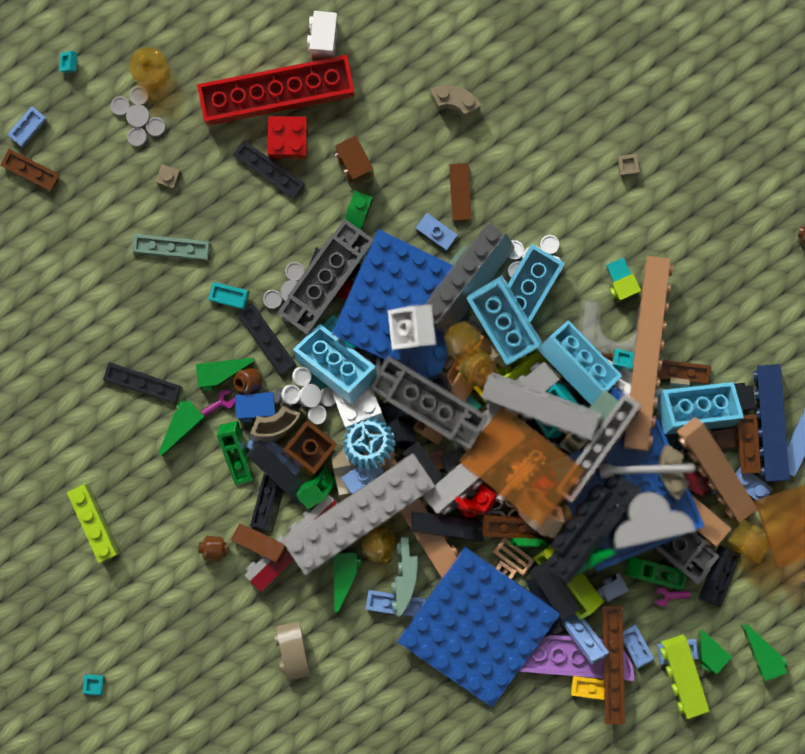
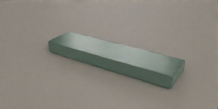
(171, 247)

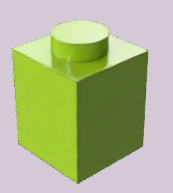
(624, 288)

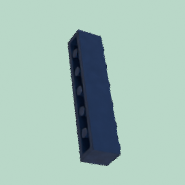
(772, 423)

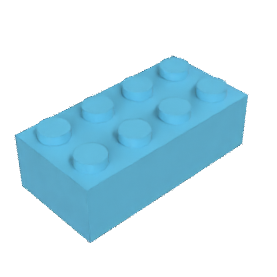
(534, 279)
(504, 320)
(579, 362)
(335, 363)
(711, 404)

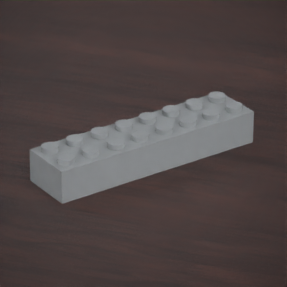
(358, 513)

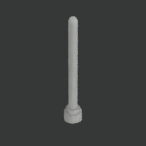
(608, 470)

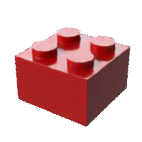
(287, 137)

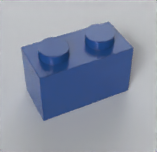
(255, 405)

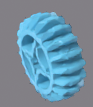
(362, 445)

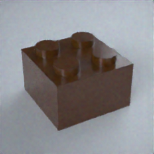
(355, 161)
(308, 448)

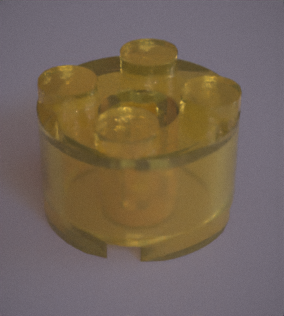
(143, 59)
(749, 541)

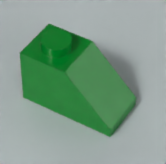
(316, 488)
(711, 653)

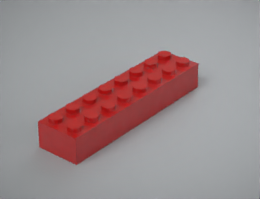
(276, 90)

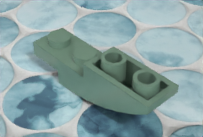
(604, 404)
(404, 585)

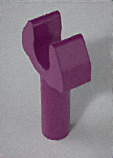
(219, 403)
(670, 595)

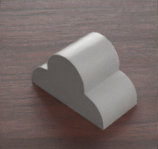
(649, 520)

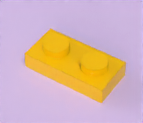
(587, 687)

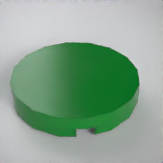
(528, 542)

